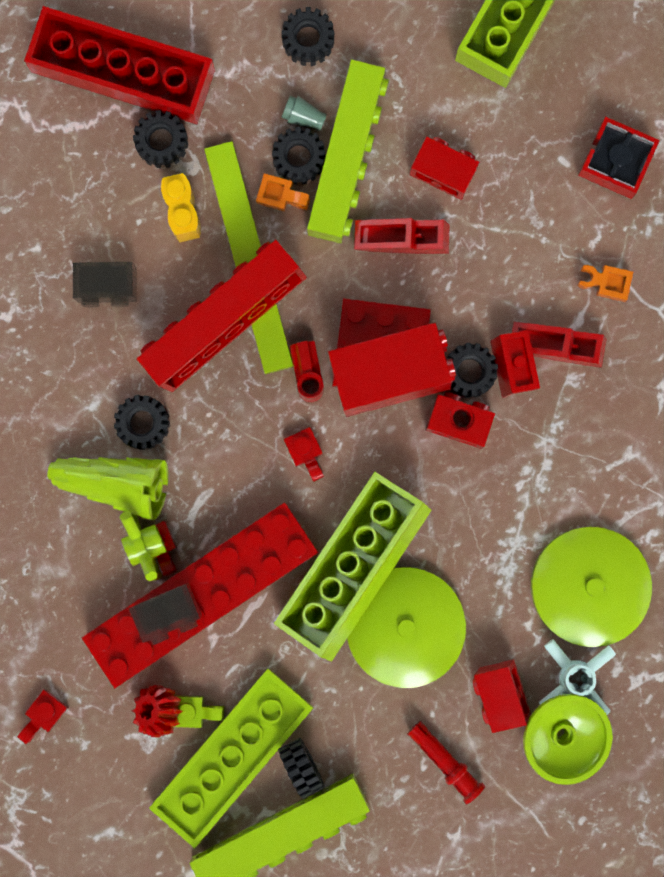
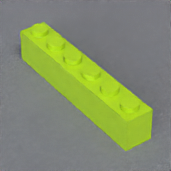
(346, 152)
(284, 832)

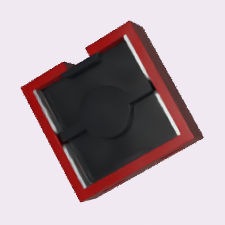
(619, 158)

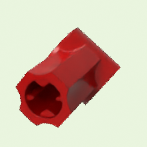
(307, 368)

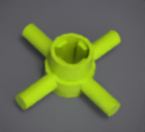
(142, 545)

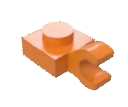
(278, 192)

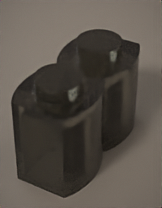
(166, 613)

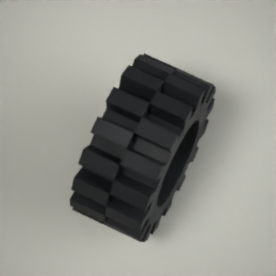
(308, 19)
(148, 127)
(293, 139)
(487, 364)
(129, 409)
(301, 768)

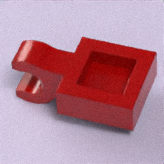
(304, 449)
(165, 560)
(43, 714)

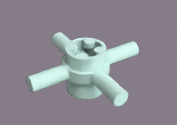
(569, 667)

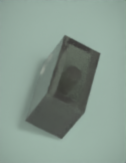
(104, 283)

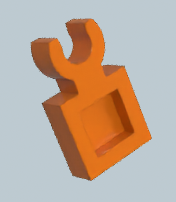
(611, 282)

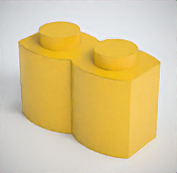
(181, 211)

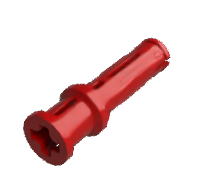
(455, 772)

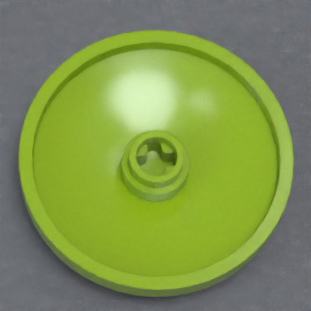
(591, 586)
(409, 630)

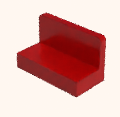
(515, 363)

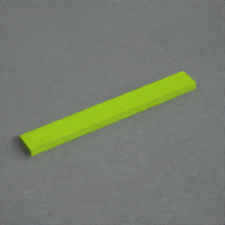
(244, 244)

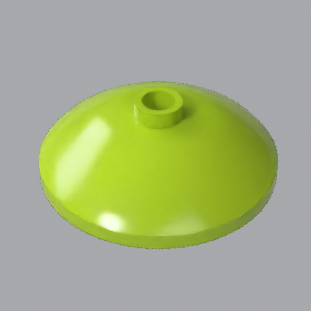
(581, 747)

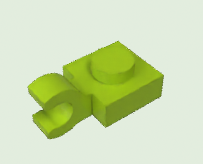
(195, 711)

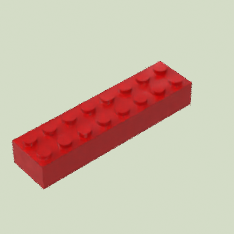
(219, 585)

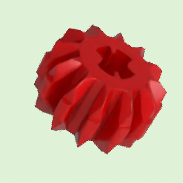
(156, 711)

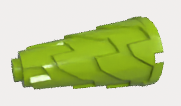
(121, 483)

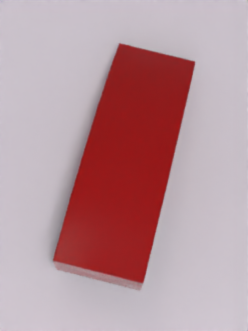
(402, 236)
(564, 344)

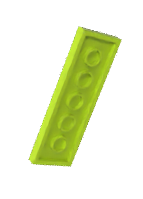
(231, 758)

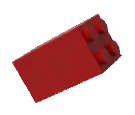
(392, 369)

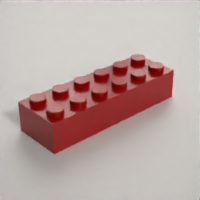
(119, 64)
(221, 316)

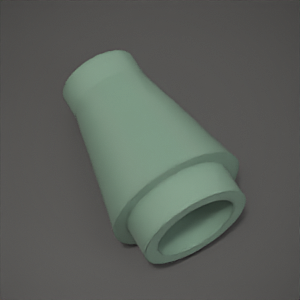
(303, 114)

